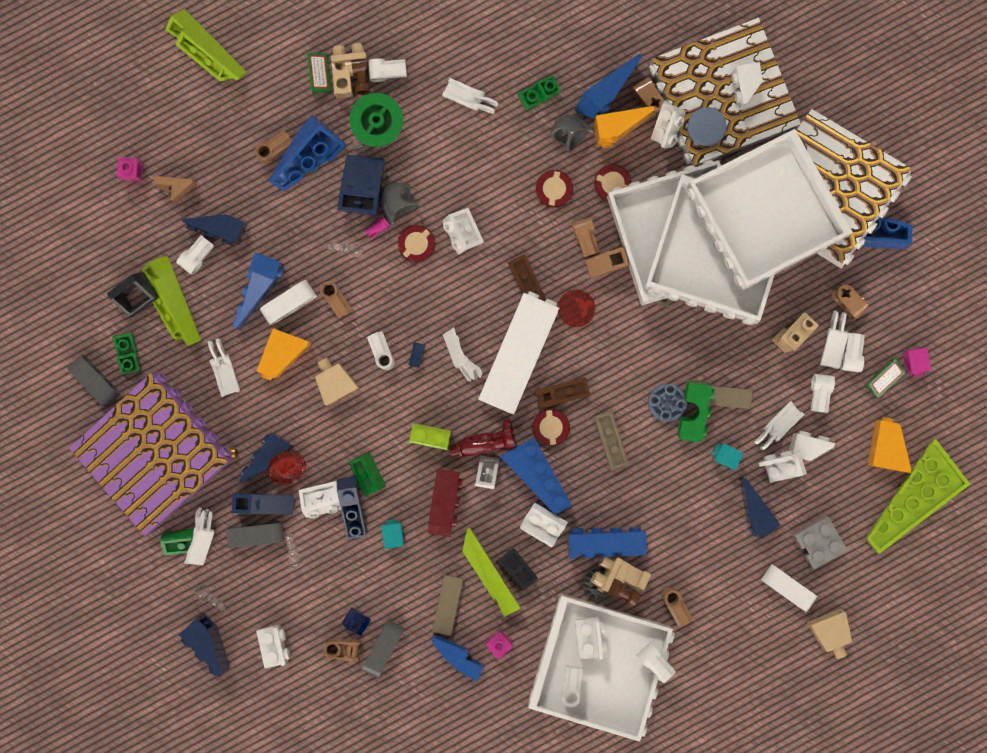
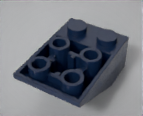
(361, 185)
(207, 644)

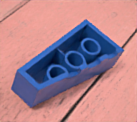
(889, 234)
(533, 468)
(606, 543)

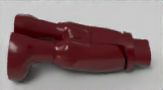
(485, 442)

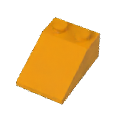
(614, 126)

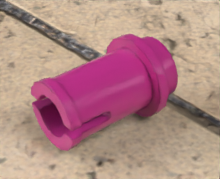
(377, 227)

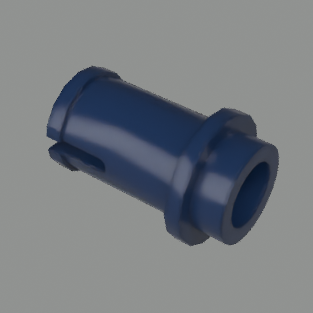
(416, 355)

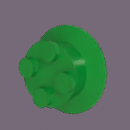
(376, 119)

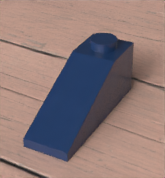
(757, 513)

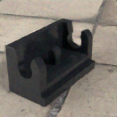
(517, 569)

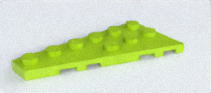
(926, 489)

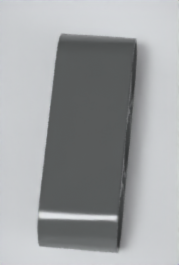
(94, 381)
(254, 535)
(382, 649)

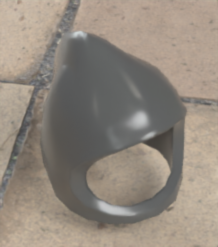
(575, 128)
(396, 201)

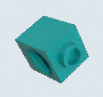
(726, 456)
(392, 534)

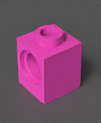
(130, 169)
(916, 361)
(499, 644)

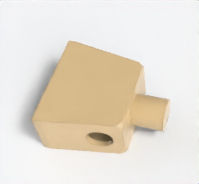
(334, 382)
(832, 632)

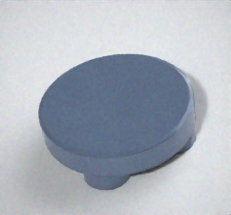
(706, 127)
(667, 402)

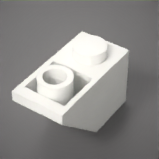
(747, 80)
(808, 446)

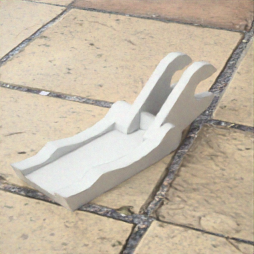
(468, 96)
(835, 342)
(459, 360)
(223, 370)
(780, 424)
(201, 539)

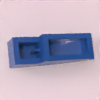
(457, 657)

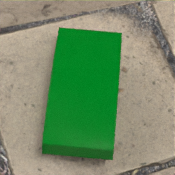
(539, 93)
(127, 353)

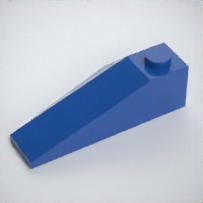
(601, 95)
(308, 150)
(262, 276)

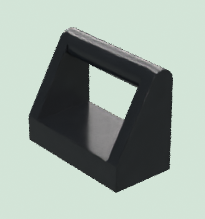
(139, 280)

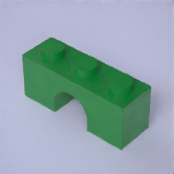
(694, 427)

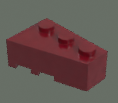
(444, 502)

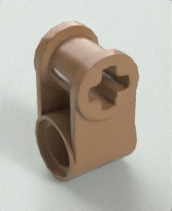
(647, 94)
(851, 303)
(344, 649)

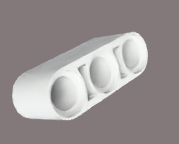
(288, 302)
(789, 588)

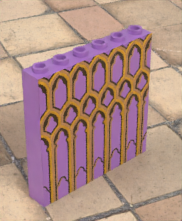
(151, 452)

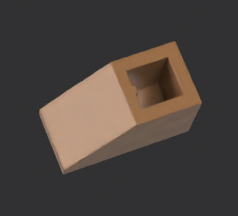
(607, 262)

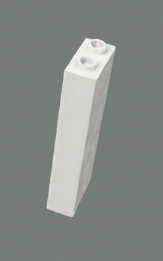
(519, 352)

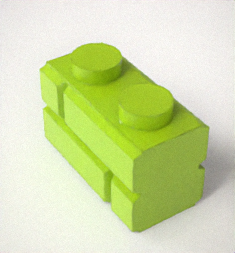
(430, 436)

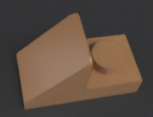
(179, 186)

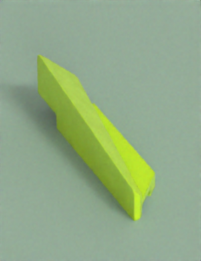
(203, 47)
(170, 301)
(489, 574)

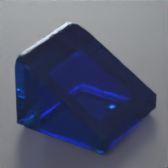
(356, 621)

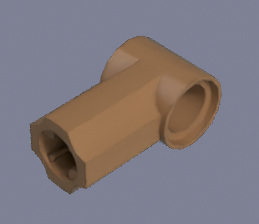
(275, 145)
(584, 232)
(336, 301)
(676, 607)

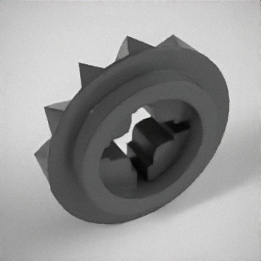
(593, 593)

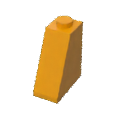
(280, 354)
(888, 447)

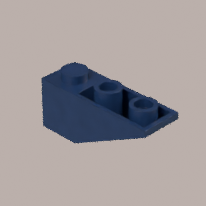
(222, 226)
(260, 459)
(262, 503)
(351, 507)

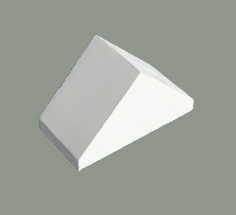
(487, 472)

